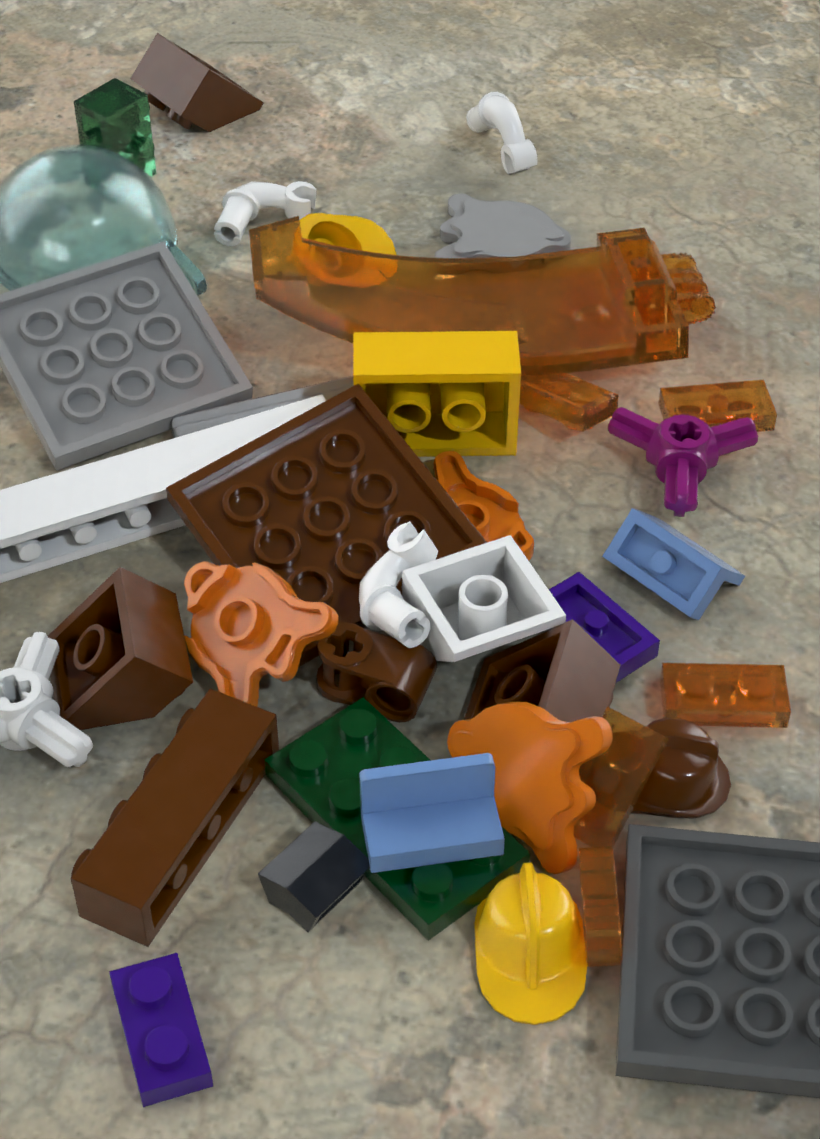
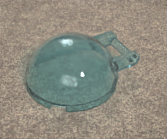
(78, 210)

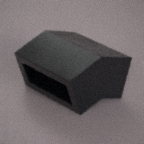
(313, 874)

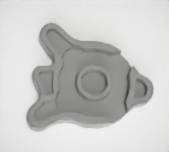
(498, 230)

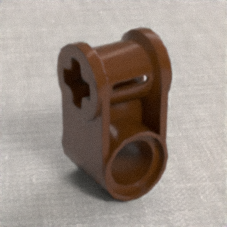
(377, 669)

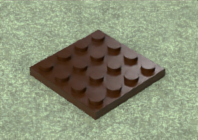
(320, 503)

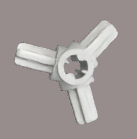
(28, 711)

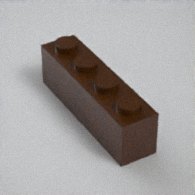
(174, 817)

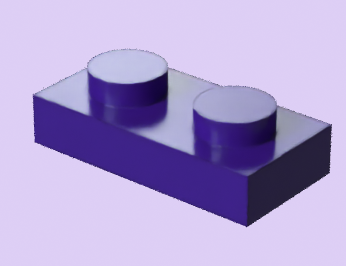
(606, 623)
(161, 1029)

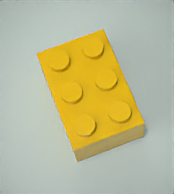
(444, 388)

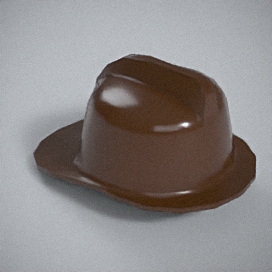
(687, 776)

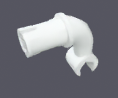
(499, 113)
(246, 200)
(380, 600)

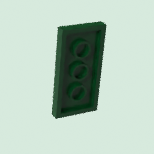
(323, 782)

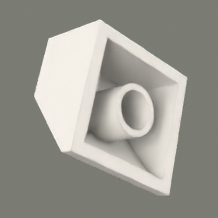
(480, 599)

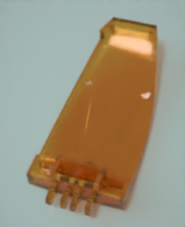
(568, 306)

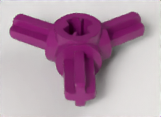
(682, 450)

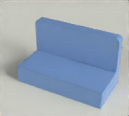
(669, 563)
(430, 812)

